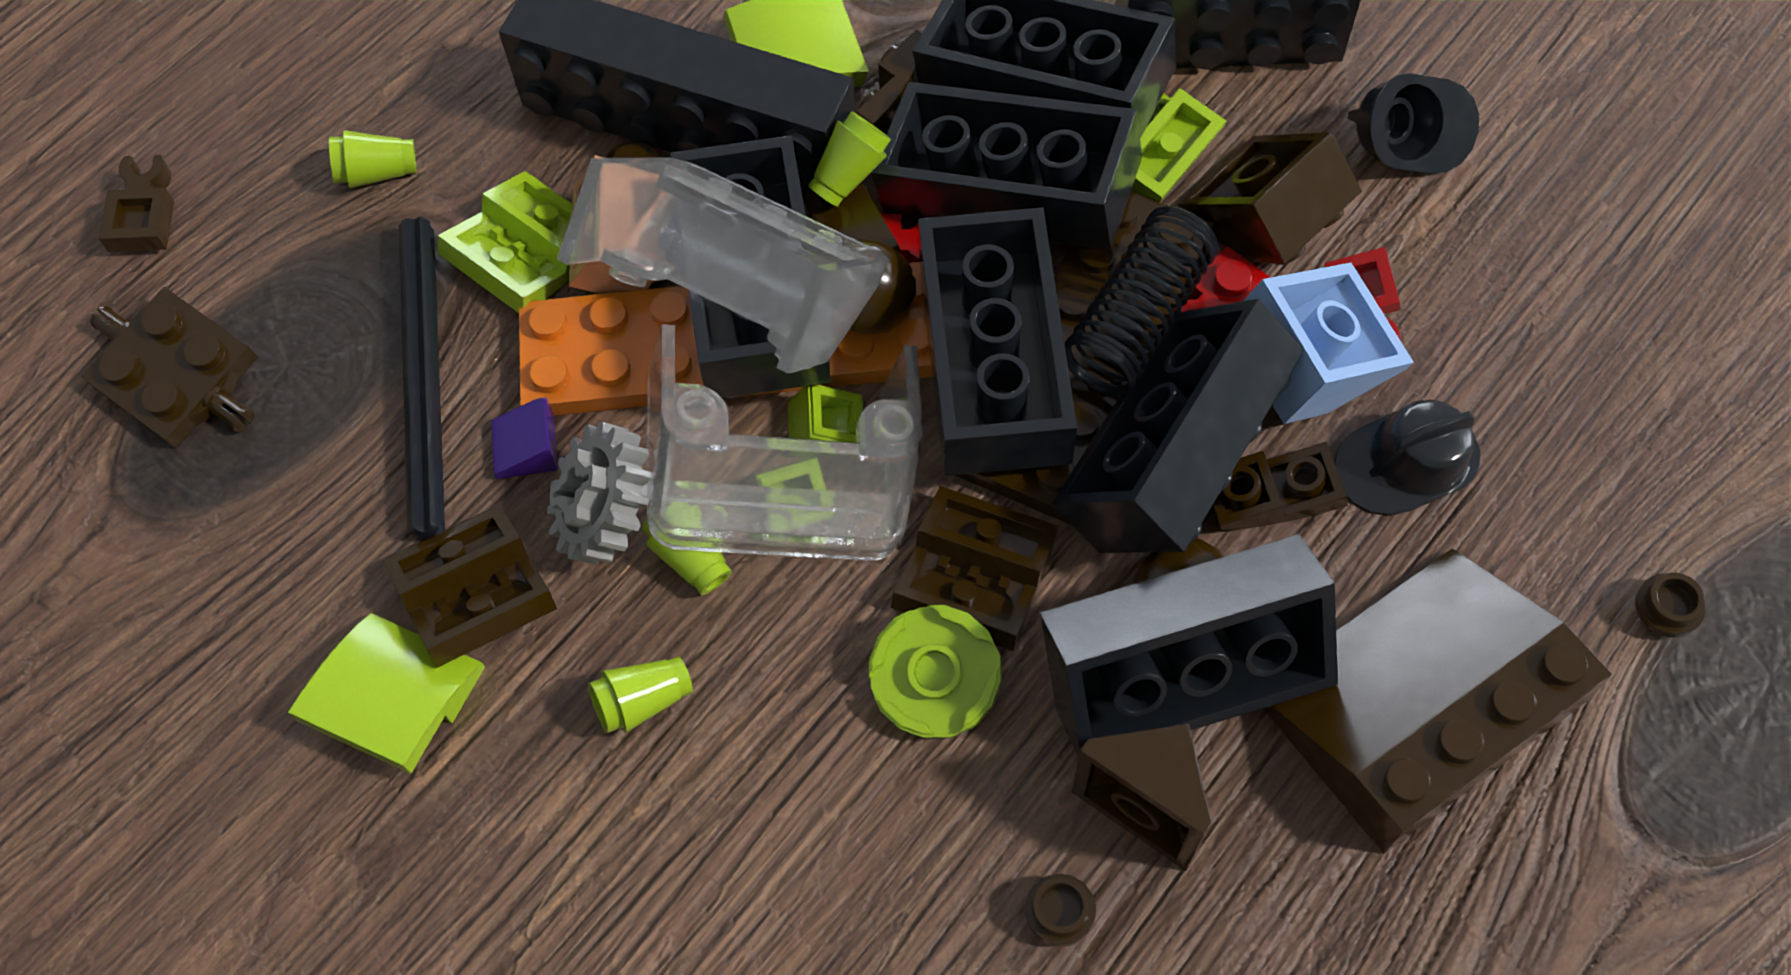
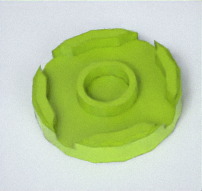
(935, 672)

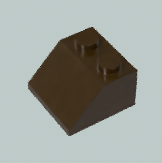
(1275, 195)

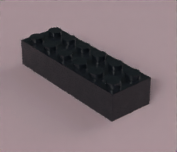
(667, 81)

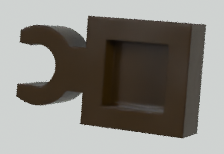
(140, 213)

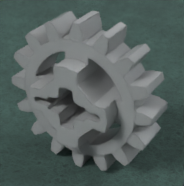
(599, 493)

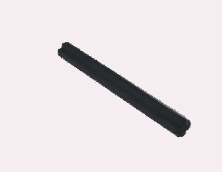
(421, 380)

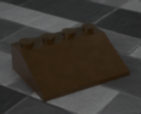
(1436, 695)

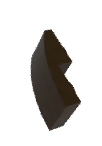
(895, 72)
(1280, 489)

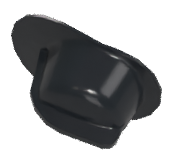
(1418, 123)
(1409, 458)

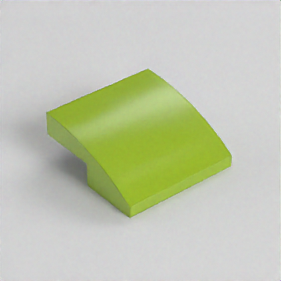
(800, 30)
(1173, 142)
(513, 241)
(385, 692)

